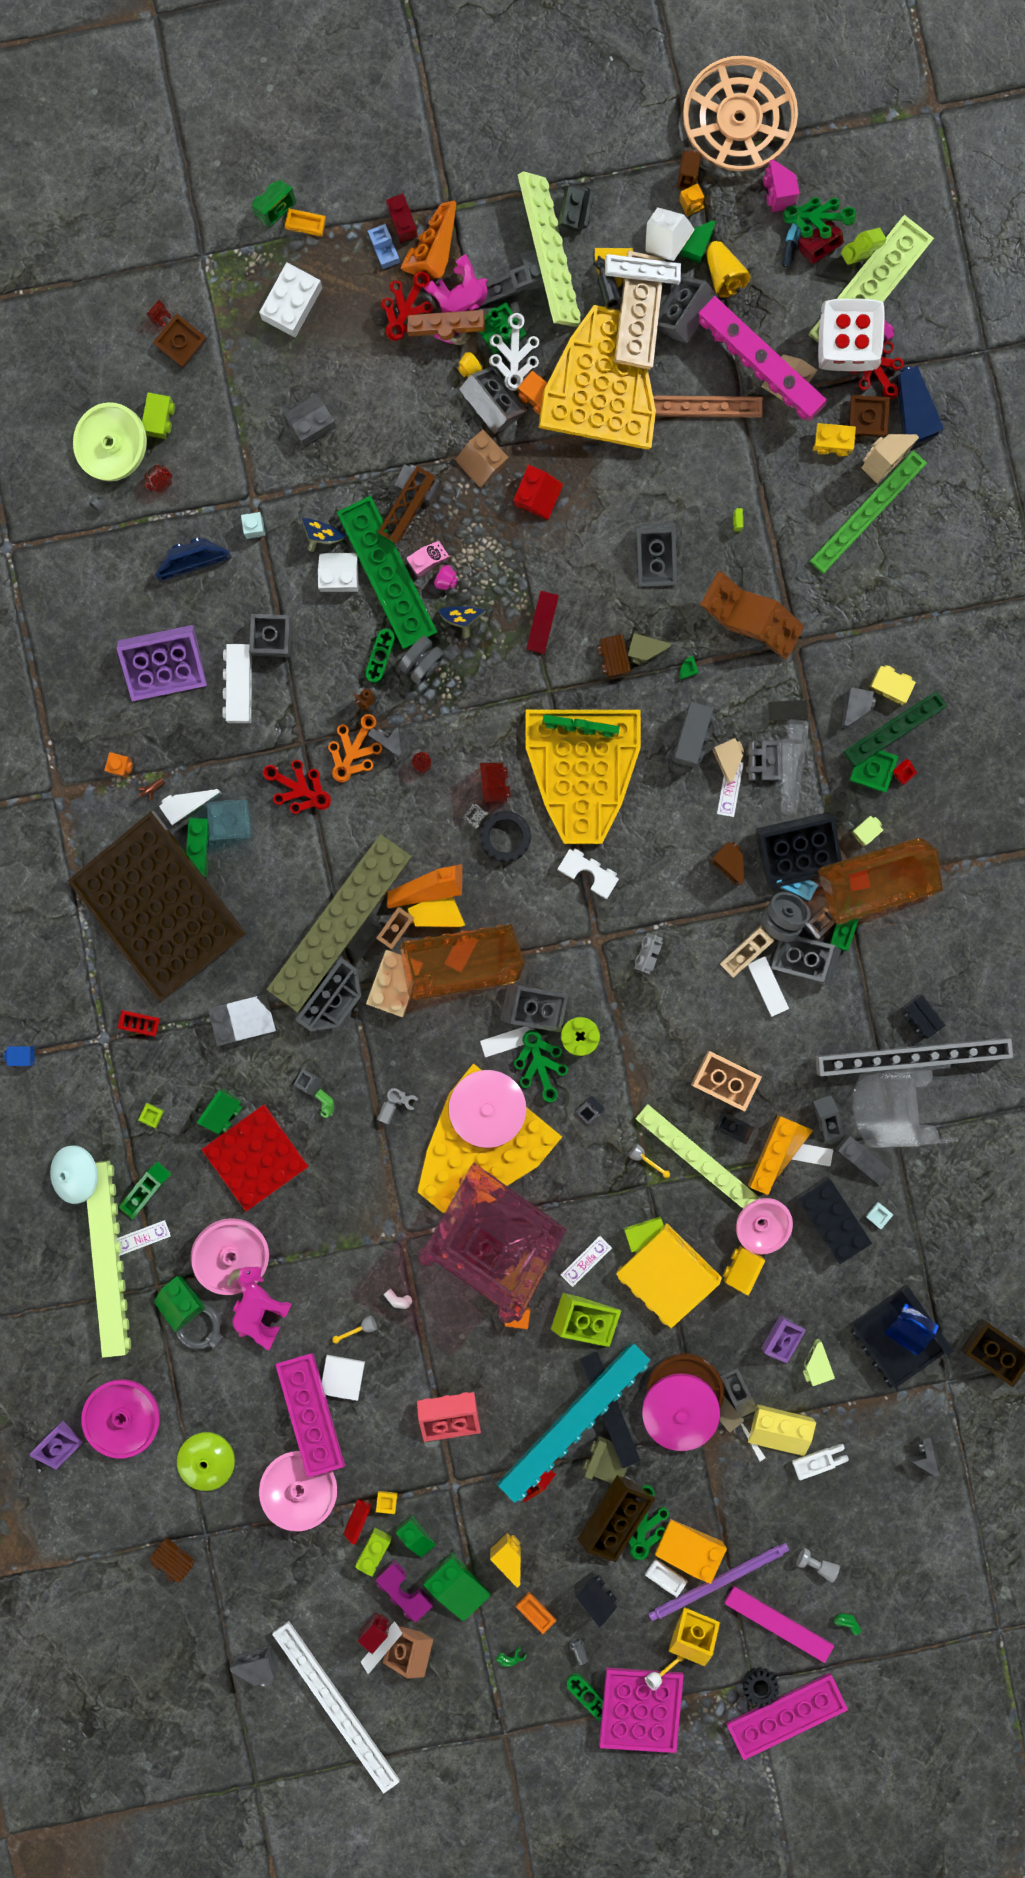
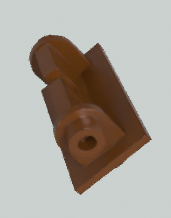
(364, 700)

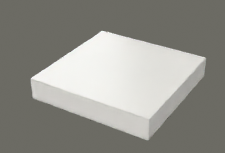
(342, 1377)

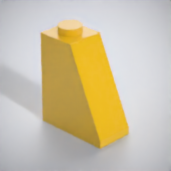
(436, 914)

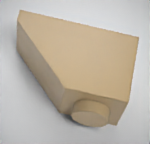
(729, 758)

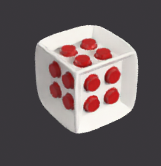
(851, 334)

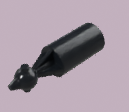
(607, 286)

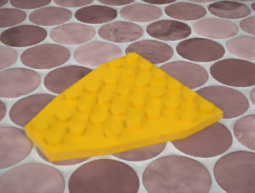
(593, 393)
(583, 774)
(451, 1156)

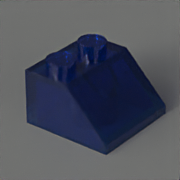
(912, 1329)

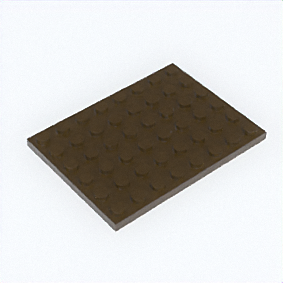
(156, 906)

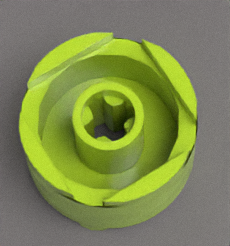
(580, 1047)

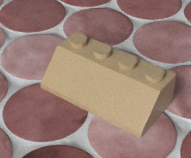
(887, 454)

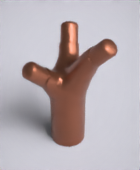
(150, 789)

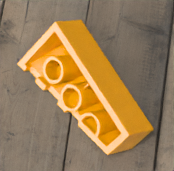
(781, 1146)

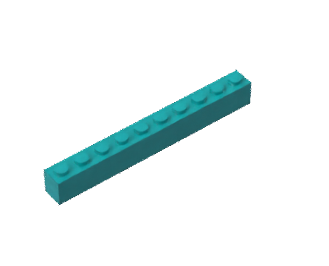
(573, 1422)

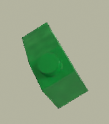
(144, 1190)

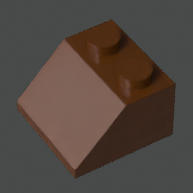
(730, 862)

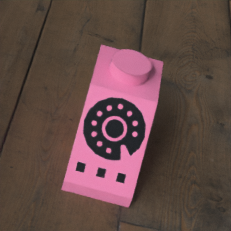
(427, 558)

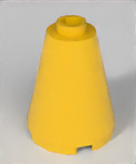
(725, 270)

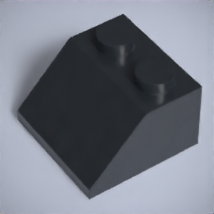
(595, 1598)

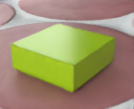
(738, 519)
(151, 1115)

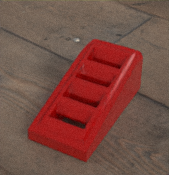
(121, 1021)

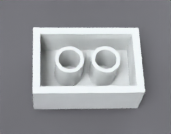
(290, 299)

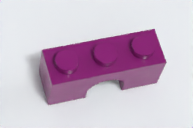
(413, 1604)

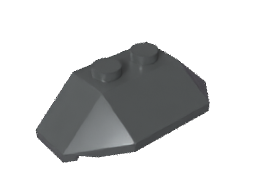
(332, 999)

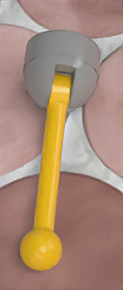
(637, 1153)
(368, 1325)

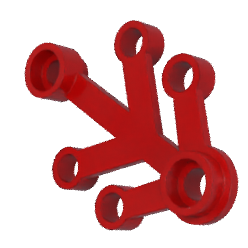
(404, 307)
(881, 375)
(300, 788)

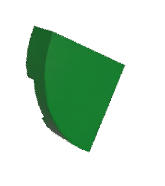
(688, 668)

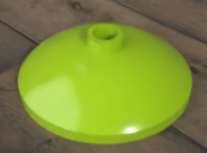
(210, 1449)

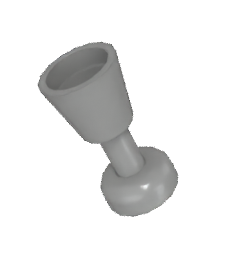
(824, 1568)

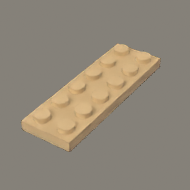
(638, 319)

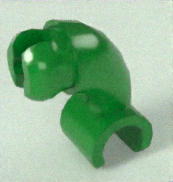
(506, 1661)

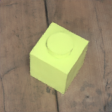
(867, 830)

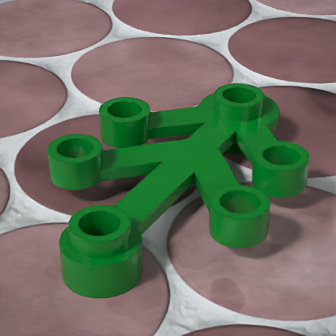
(797, 214)
(539, 1062)
(644, 1527)

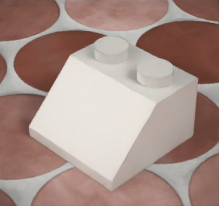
(667, 233)
(338, 572)

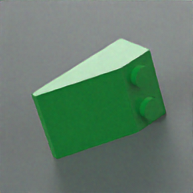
(456, 1587)

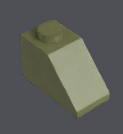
(645, 649)

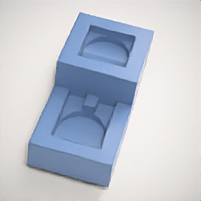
(383, 246)

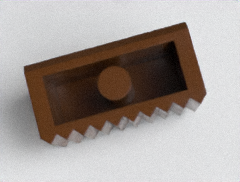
(689, 169)
(614, 656)
(172, 1560)

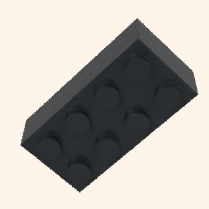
(833, 1220)

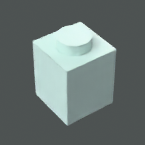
(253, 525)

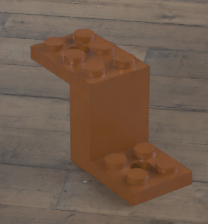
(752, 615)

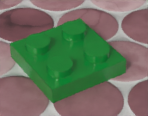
(875, 771)

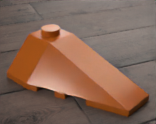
(434, 245)
(432, 886)

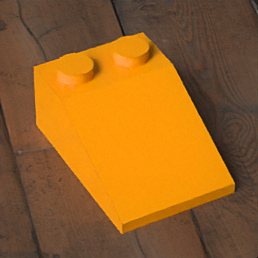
(691, 1551)

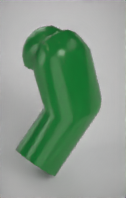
(848, 1621)

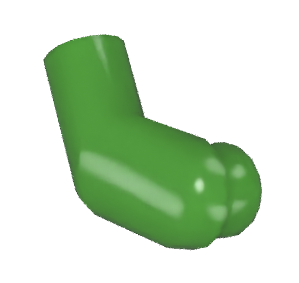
(327, 1103)

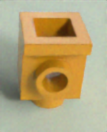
(691, 200)

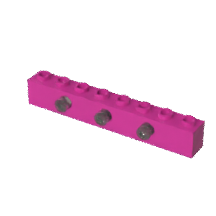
(761, 359)

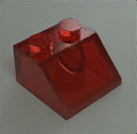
(493, 783)

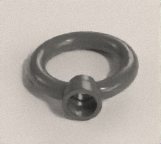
(213, 1338)

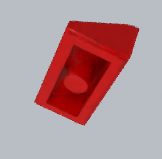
(357, 1521)

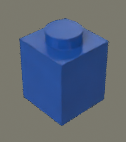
(20, 1055)

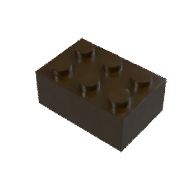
(996, 1352)

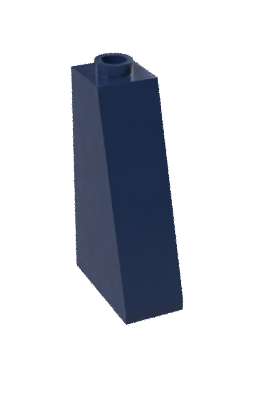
(916, 406)

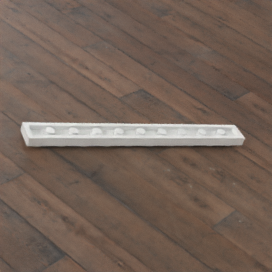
(336, 1707)

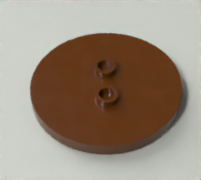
(689, 1364)

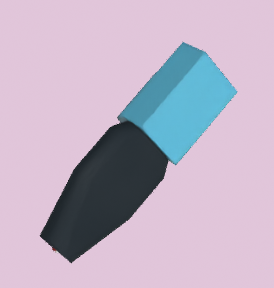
(792, 240)

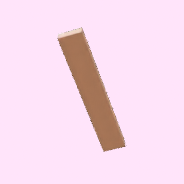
(708, 406)

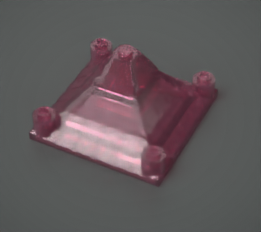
(494, 1242)

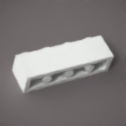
(238, 683)

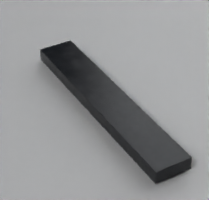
(613, 1416)

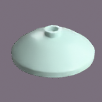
(74, 1174)

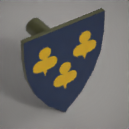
(320, 533)
(461, 616)

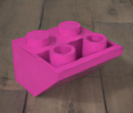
(781, 186)

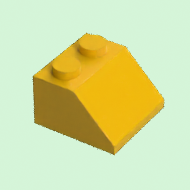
(743, 1270)
(507, 1557)
(694, 1637)

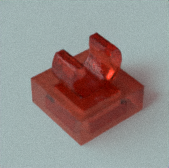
(157, 312)

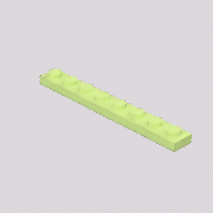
(696, 1157)

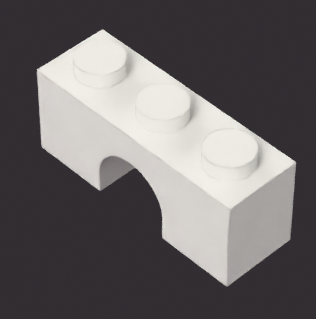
(603, 880)

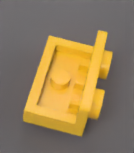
(834, 439)

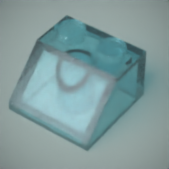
(228, 820)

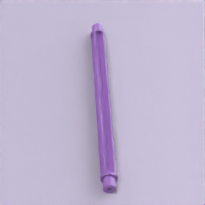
(718, 1582)

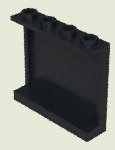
(889, 1356)

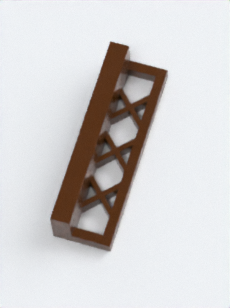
(413, 508)

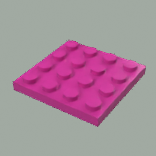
(637, 1715)

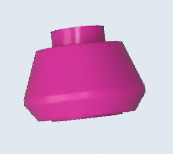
(446, 578)

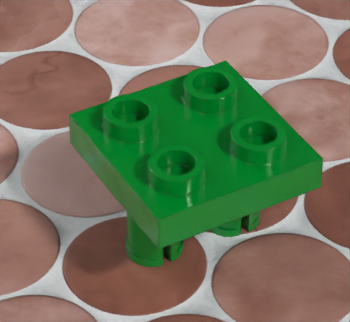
(497, 323)

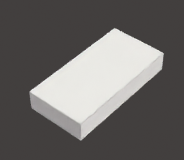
(666, 1577)

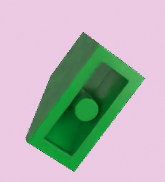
(697, 242)
(415, 1536)

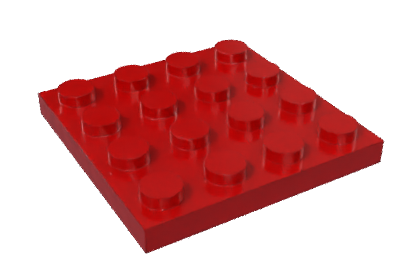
(255, 1157)

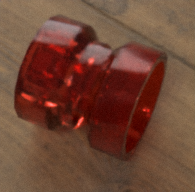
(421, 762)

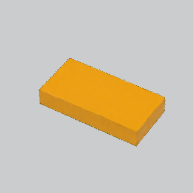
(305, 222)

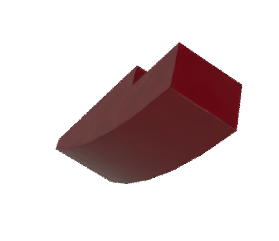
(542, 622)

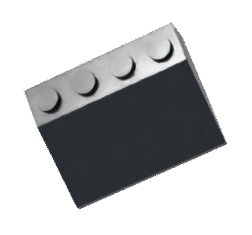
(798, 848)

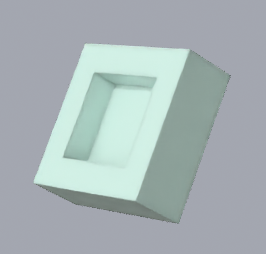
(879, 1215)

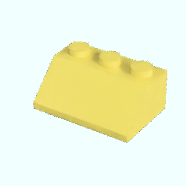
(782, 1430)

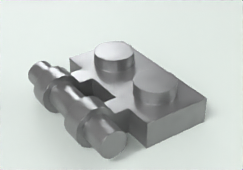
(770, 760)

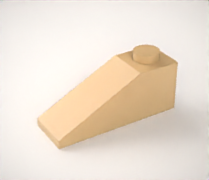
(747, 951)

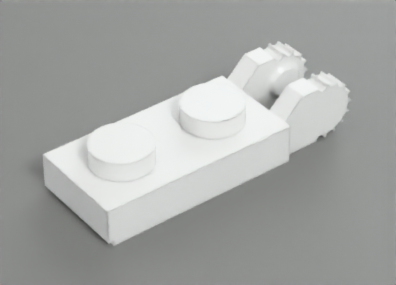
(818, 1462)

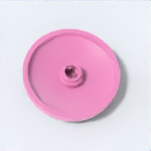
(487, 1108)
(226, 1247)
(292, 1498)

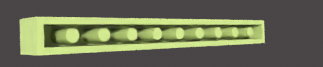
(107, 1264)

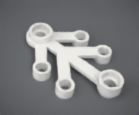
(514, 355)

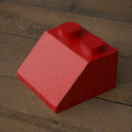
(538, 492)

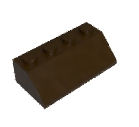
(615, 1519)

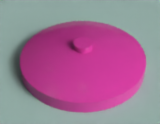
(681, 1412)
(120, 1418)

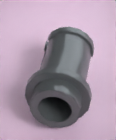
(579, 1651)

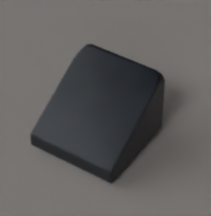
(590, 1110)

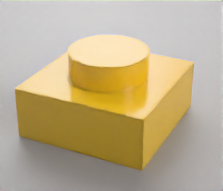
(386, 1502)

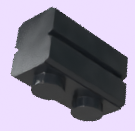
(923, 1017)

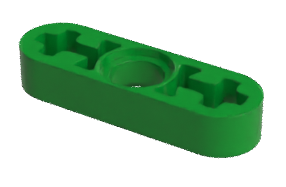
(370, 668)
(575, 1690)

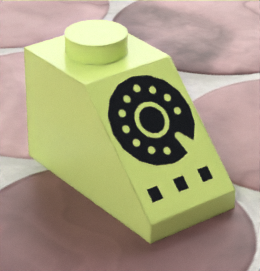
(817, 1365)

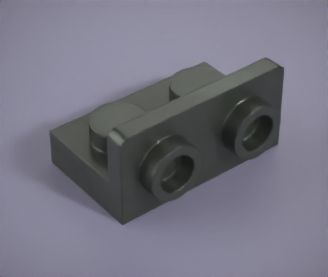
(576, 209)

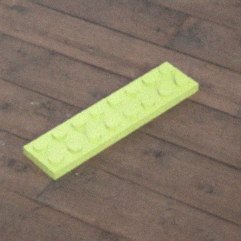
(549, 249)
(886, 265)

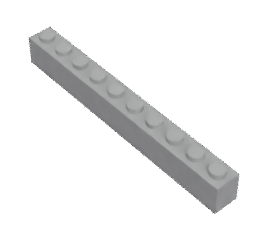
(914, 1056)

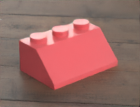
(448, 1416)

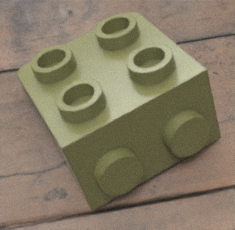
(603, 1461)

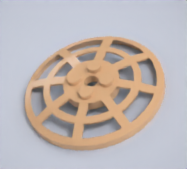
(743, 104)

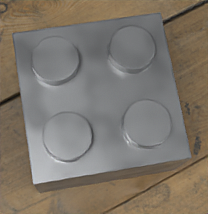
(270, 635)

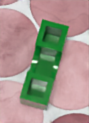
(197, 843)

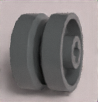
(421, 660)
(785, 916)

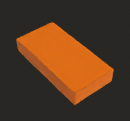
(535, 1612)

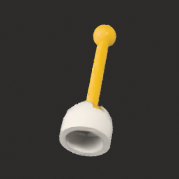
(654, 1679)

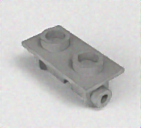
(650, 944)

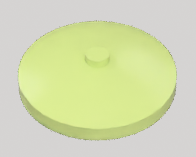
(109, 441)

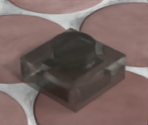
(476, 816)

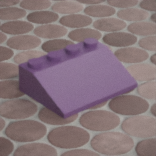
(161, 663)

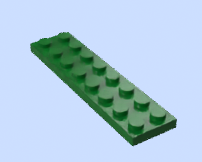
(386, 572)

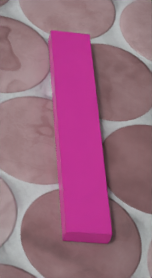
(779, 1624)

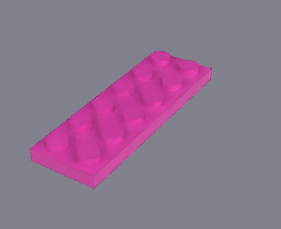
(310, 1415)
(787, 1716)

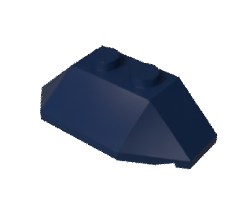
(190, 557)

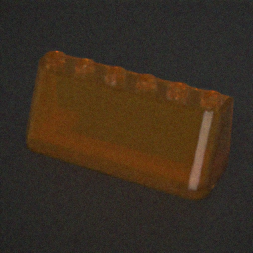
(881, 879)
(461, 961)

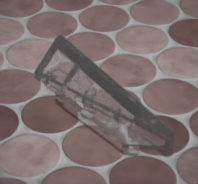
(792, 764)

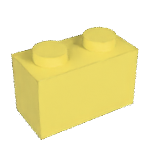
(892, 685)

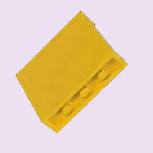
(669, 1276)

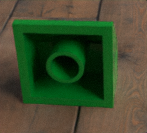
(273, 203)
(220, 1111)
(178, 1303)

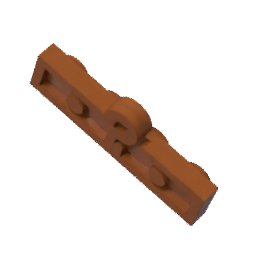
(446, 323)

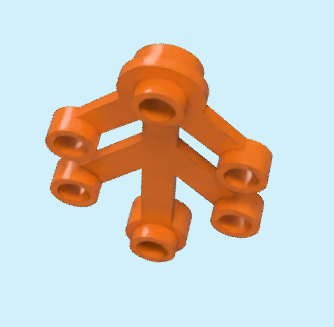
(353, 751)

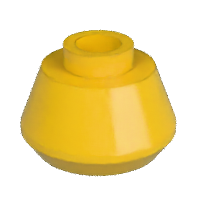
(469, 365)

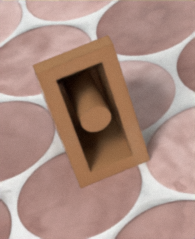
(395, 928)

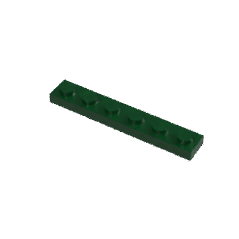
(895, 729)

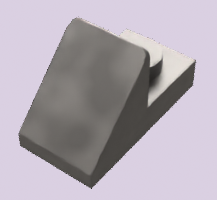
(391, 744)
(927, 1459)

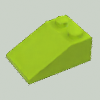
(585, 1320)

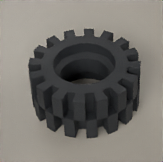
(752, 1678)

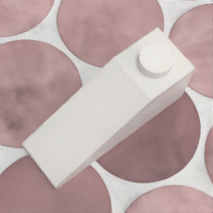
(184, 805)

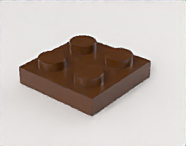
(180, 340)
(869, 415)

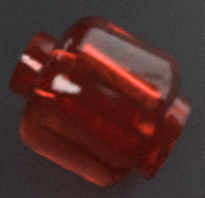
(158, 479)

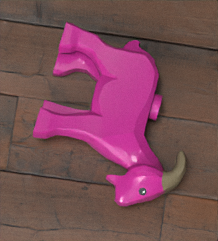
(464, 297)
(253, 1306)

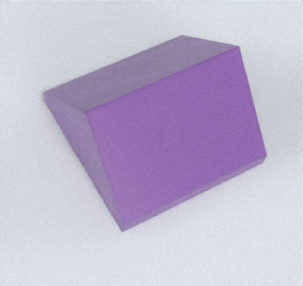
(783, 1339)
(57, 1446)

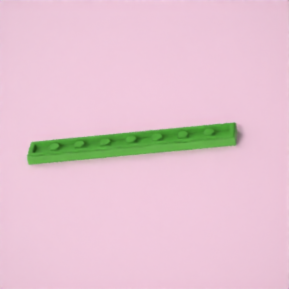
(867, 512)

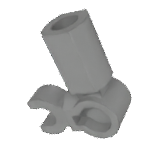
(394, 1096)

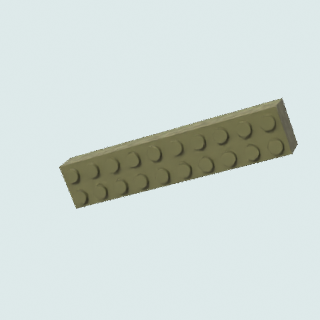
(339, 923)

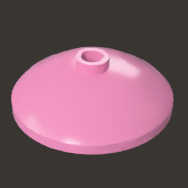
(769, 1234)

